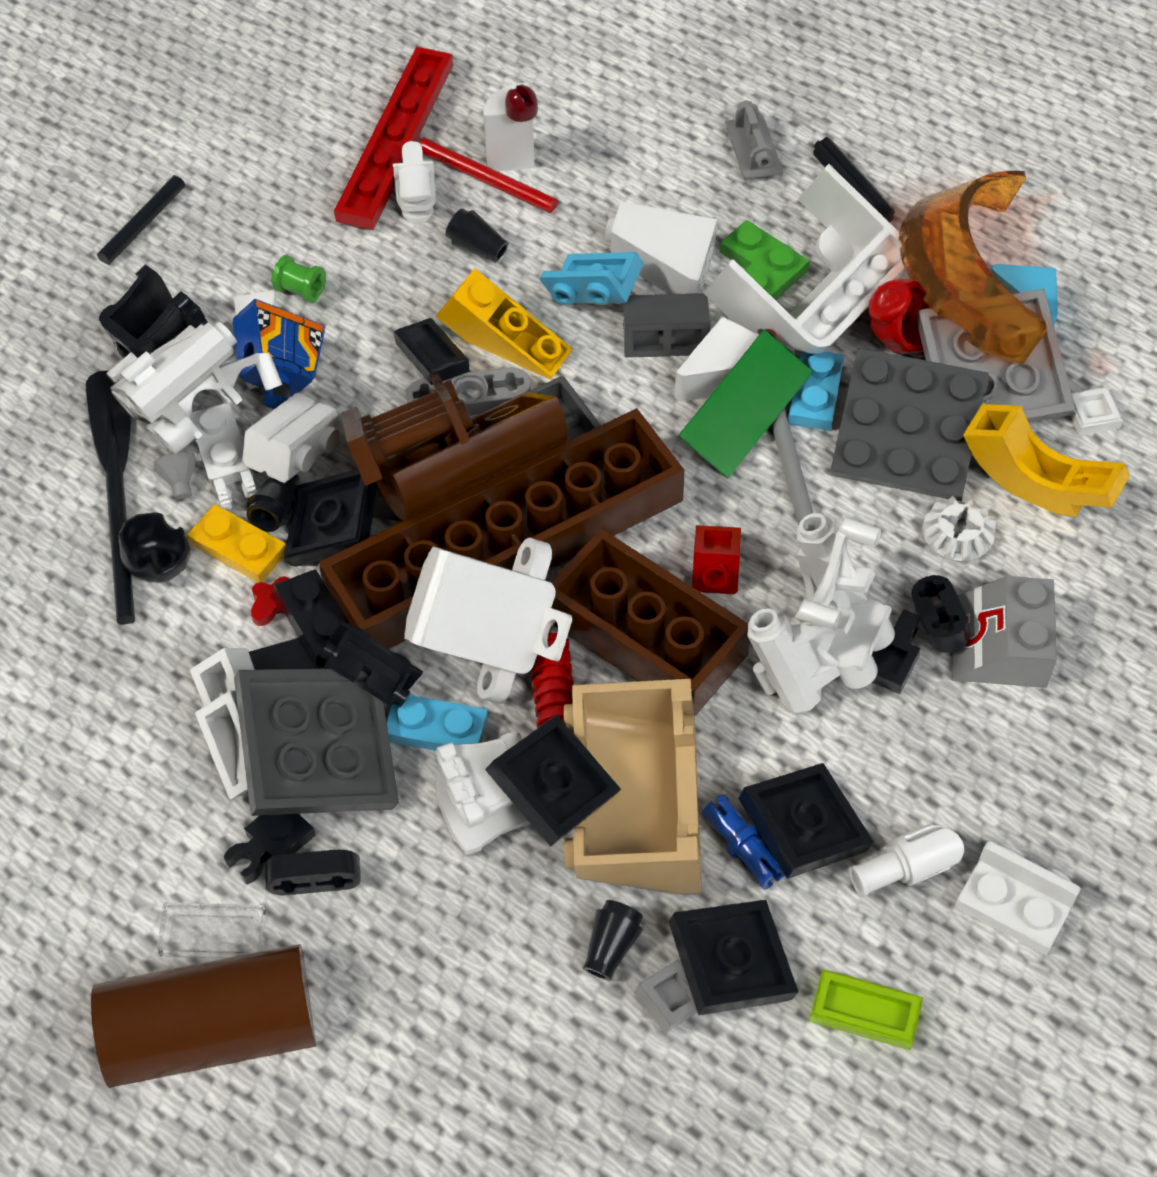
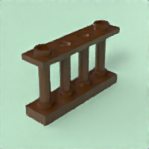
(403, 427)

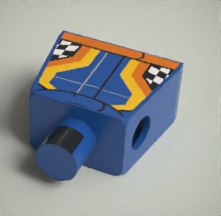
(290, 341)

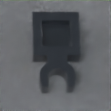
(268, 838)

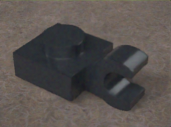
(899, 657)

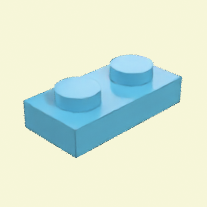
(816, 399)
(434, 723)

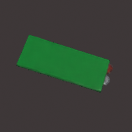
(745, 403)

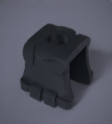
(148, 315)

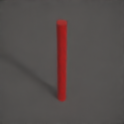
(488, 175)

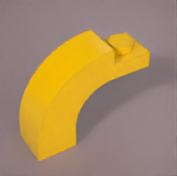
(1033, 471)

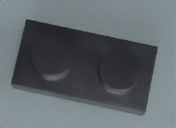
(309, 610)

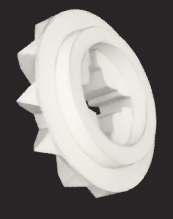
(973, 541)

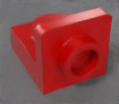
(716, 559)

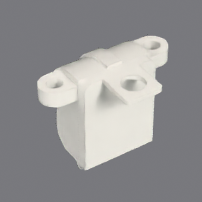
(488, 613)

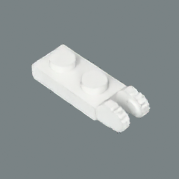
(222, 452)

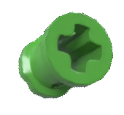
(298, 278)

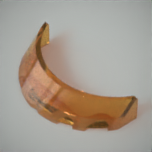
(957, 281)

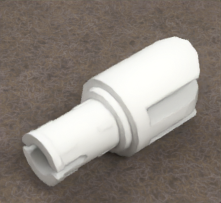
(909, 859)

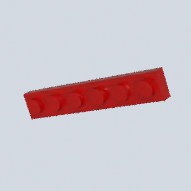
(399, 123)

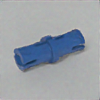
(743, 841)

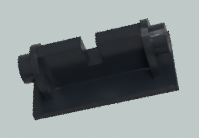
(353, 651)

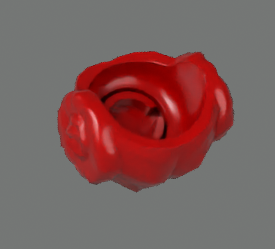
(893, 316)

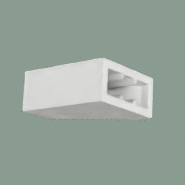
(670, 243)

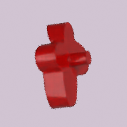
(265, 604)

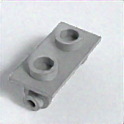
(752, 143)

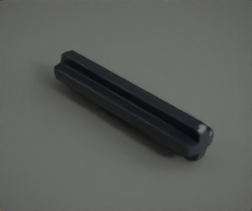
(829, 153)

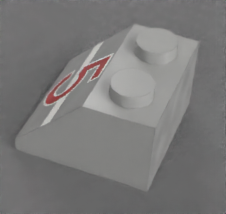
(1010, 633)

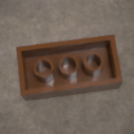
(648, 619)

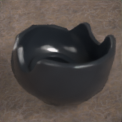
(153, 548)

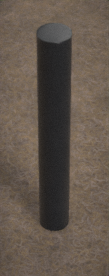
(141, 220)

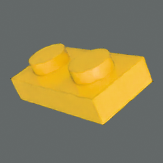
(237, 543)

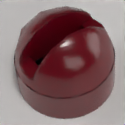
(515, 103)

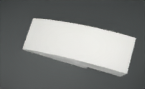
(220, 714)

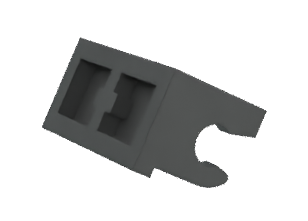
(664, 324)

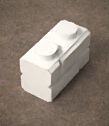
(291, 438)

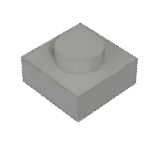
(667, 997)

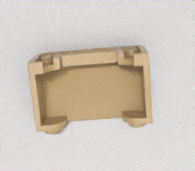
(649, 749)

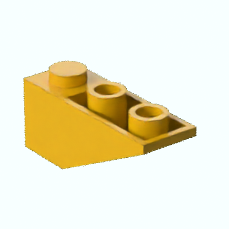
(501, 326)

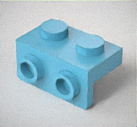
(594, 278)

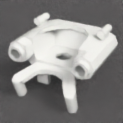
(166, 381)
(836, 619)

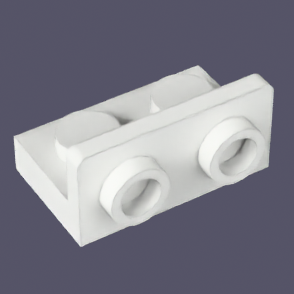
(1018, 896)

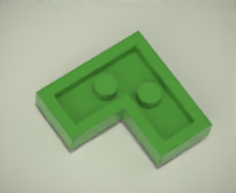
(764, 258)

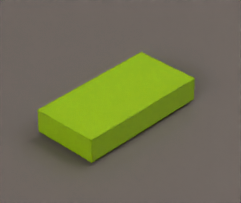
(866, 1009)

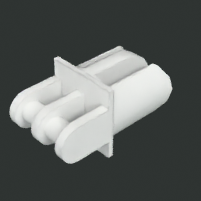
(415, 184)

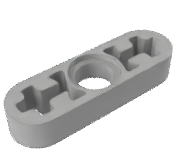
(480, 381)

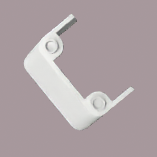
(855, 246)

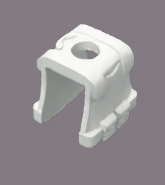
(470, 798)

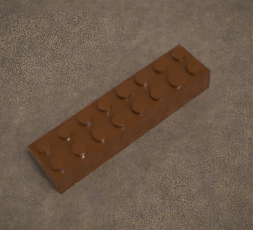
(560, 497)

